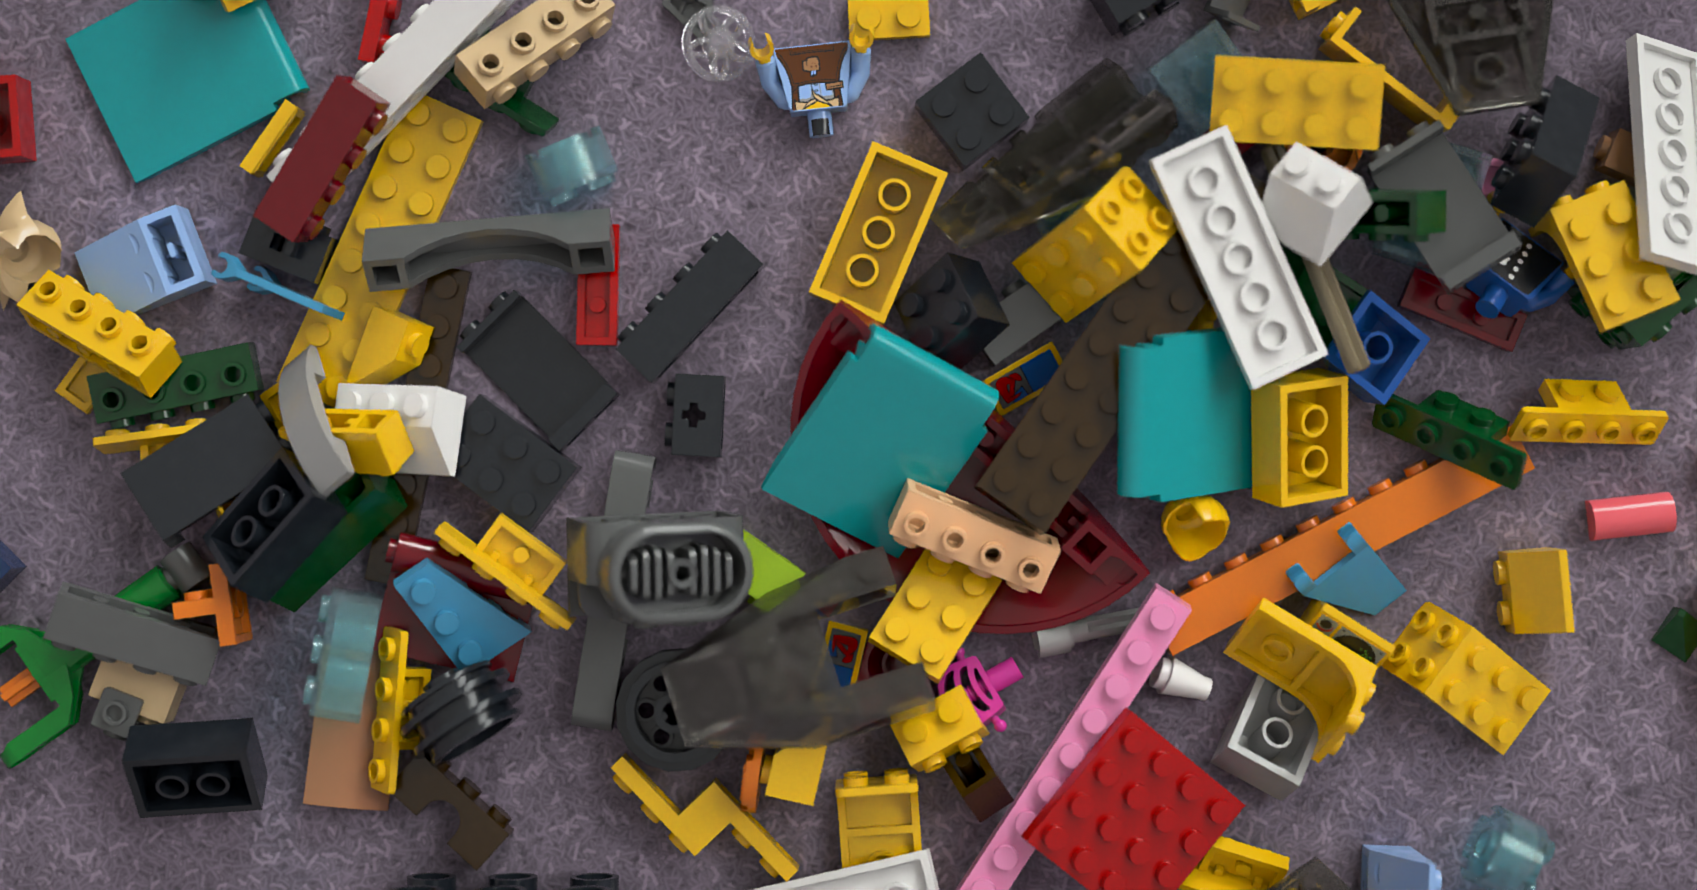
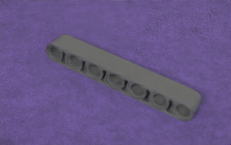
(605, 638)

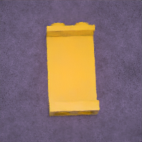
(1394, 91)

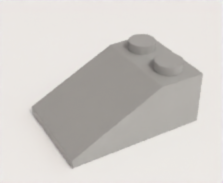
(1268, 739)

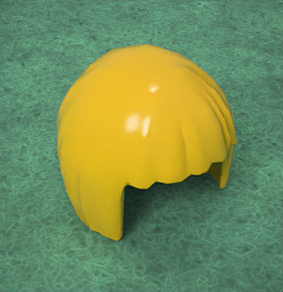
(1194, 526)

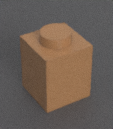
(1616, 156)

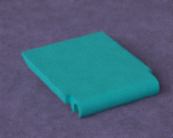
(184, 76)
(1182, 418)
(875, 424)

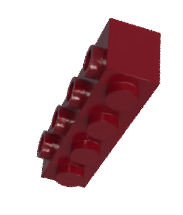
(322, 159)

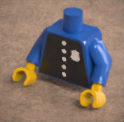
(1522, 281)

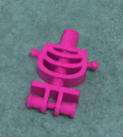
(991, 682)

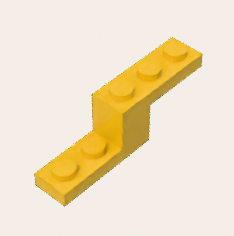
(703, 818)

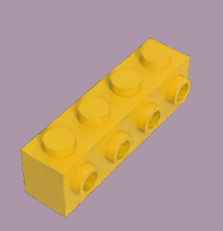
(100, 332)

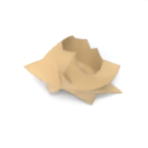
(25, 250)

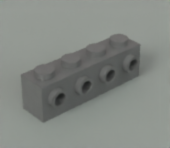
(132, 634)

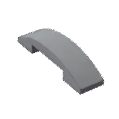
(307, 425)

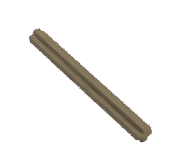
(1328, 293)

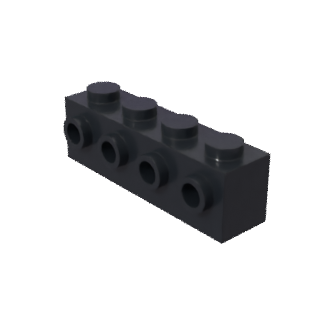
(689, 307)

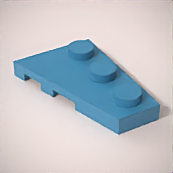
(458, 617)

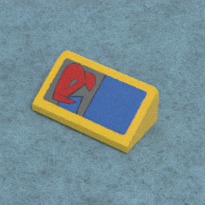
(1024, 378)
(846, 650)

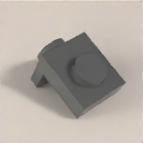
(117, 713)

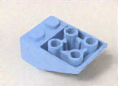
(148, 262)
(1397, 869)

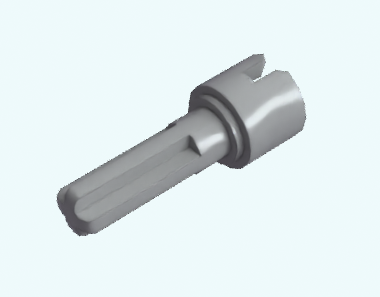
(1063, 638)

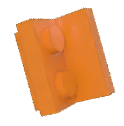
(225, 602)

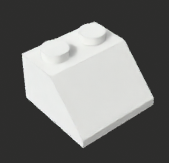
(1313, 203)

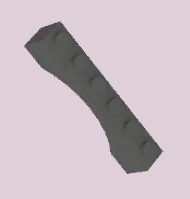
(412, 253)

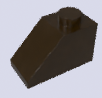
(978, 783)

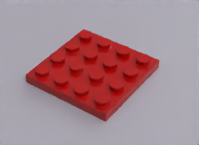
(1133, 813)

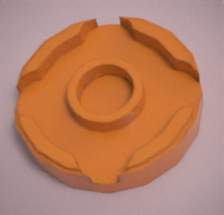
(750, 780)

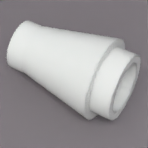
(1178, 679)

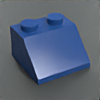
(1390, 345)

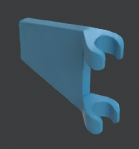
(269, 284)
(1355, 582)

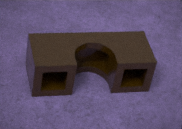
(480, 827)

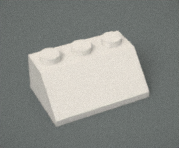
(428, 414)

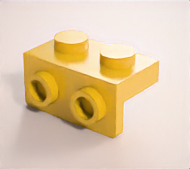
(941, 733)

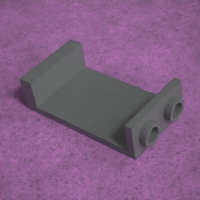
(1474, 232)

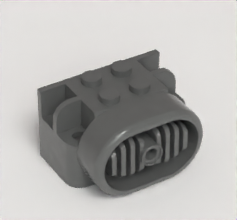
(657, 567)

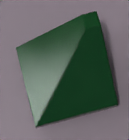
(1678, 634)

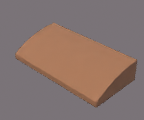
(342, 755)

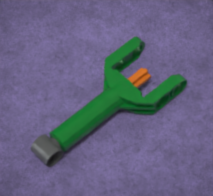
(61, 671)

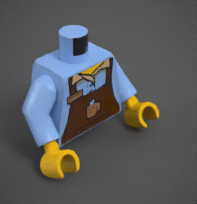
(815, 77)

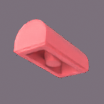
(1631, 516)

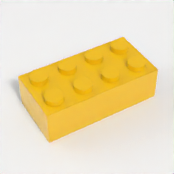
(1298, 101)
(878, 232)

